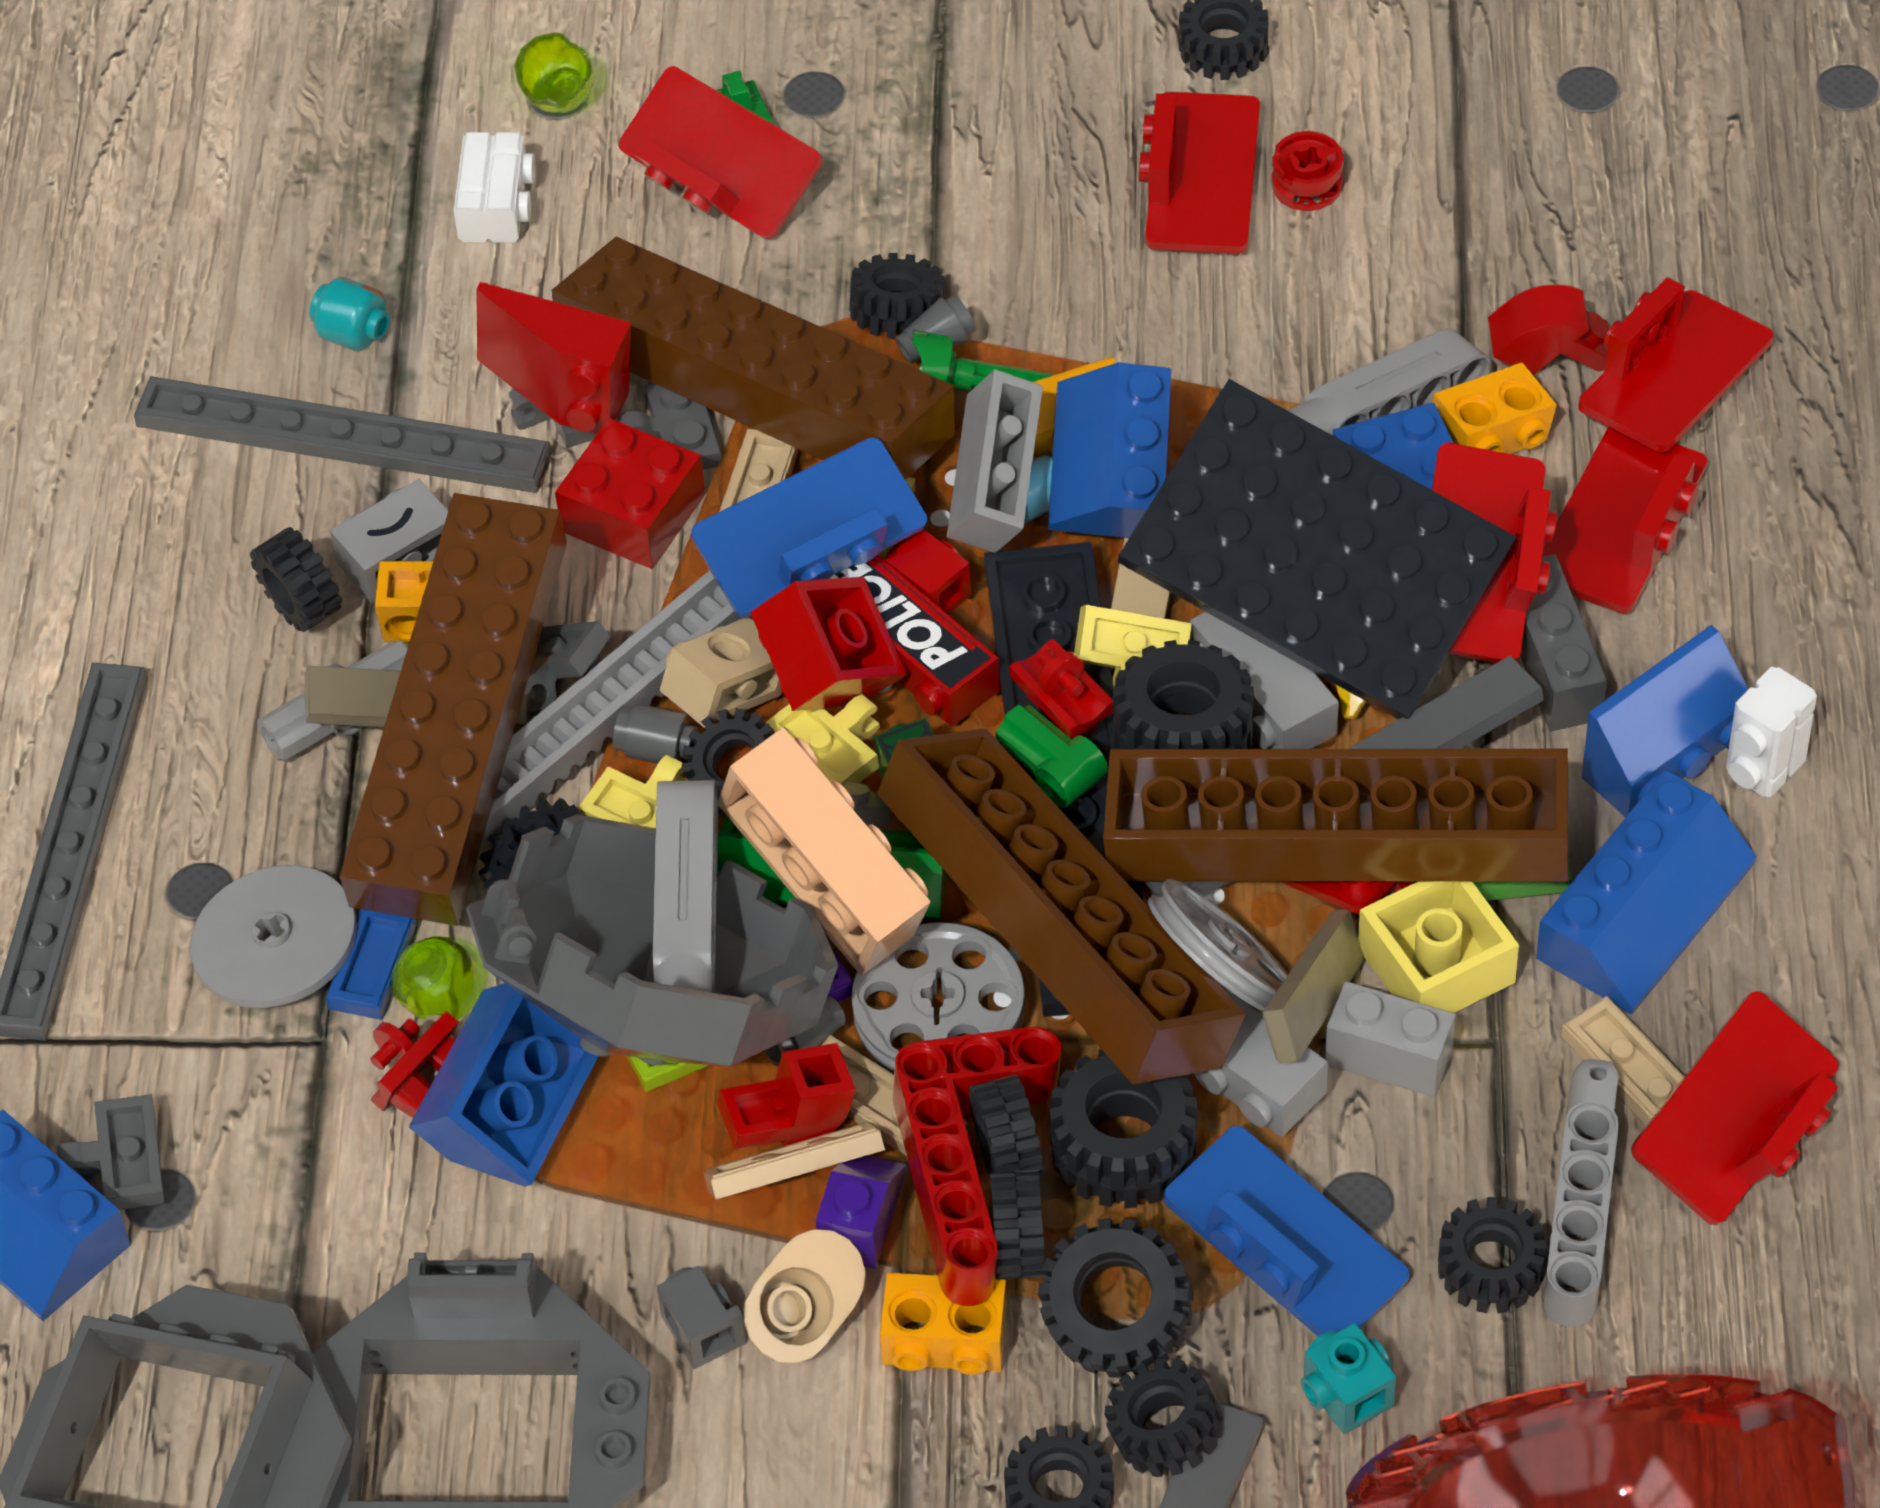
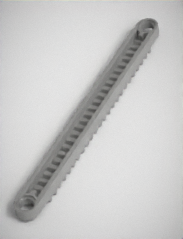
(590, 707)

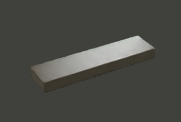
(357, 696)
(1313, 987)

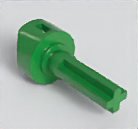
(963, 373)

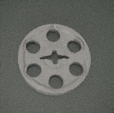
(1218, 943)
(917, 988)

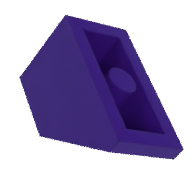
(862, 1203)

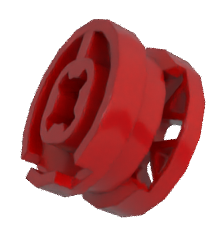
(1307, 167)

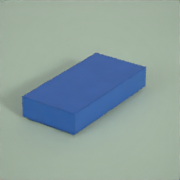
(365, 980)

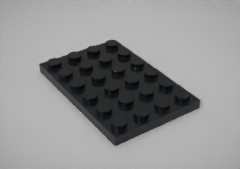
(1317, 550)

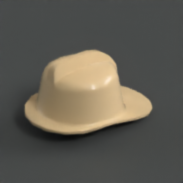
(804, 1296)

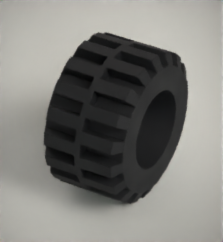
(1183, 681)
(1121, 1166)
(1096, 1251)

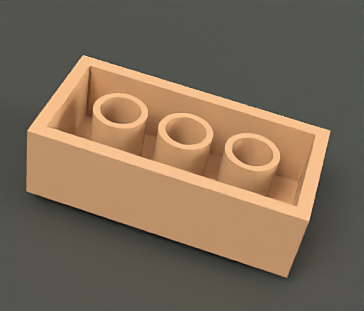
(824, 849)

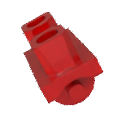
(1062, 689)
(402, 1082)

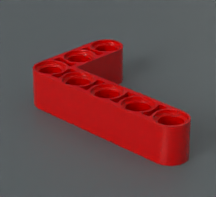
(929, 1104)

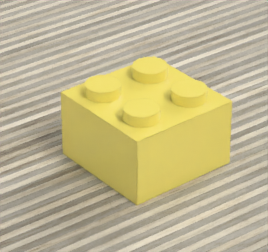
(1438, 944)

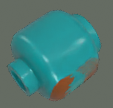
(349, 313)

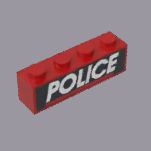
(943, 661)

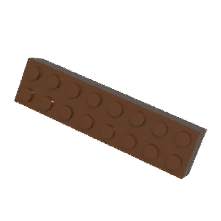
(761, 360)
(454, 710)
(1338, 814)
(1060, 906)

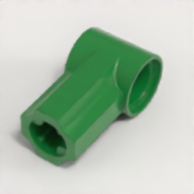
(1059, 764)

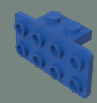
(809, 525)
(1285, 1234)

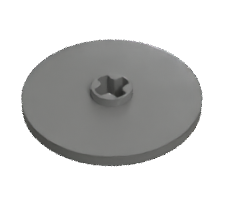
(273, 972)

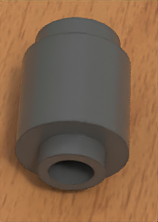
(652, 733)

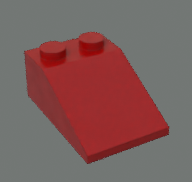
(555, 355)

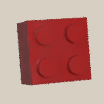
(630, 493)
(827, 642)

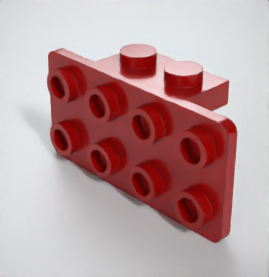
(719, 153)
(1200, 171)
(1671, 364)
(1511, 496)
(1623, 518)
(1739, 1110)

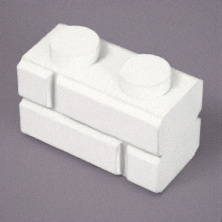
(492, 187)
(1770, 732)

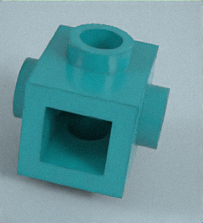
(1348, 1377)

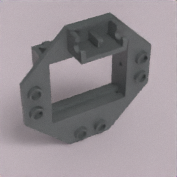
(494, 1322)
(292, 1439)

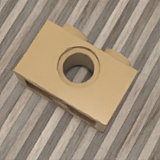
(720, 672)

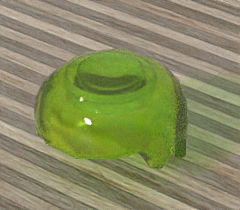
(554, 73)
(436, 978)

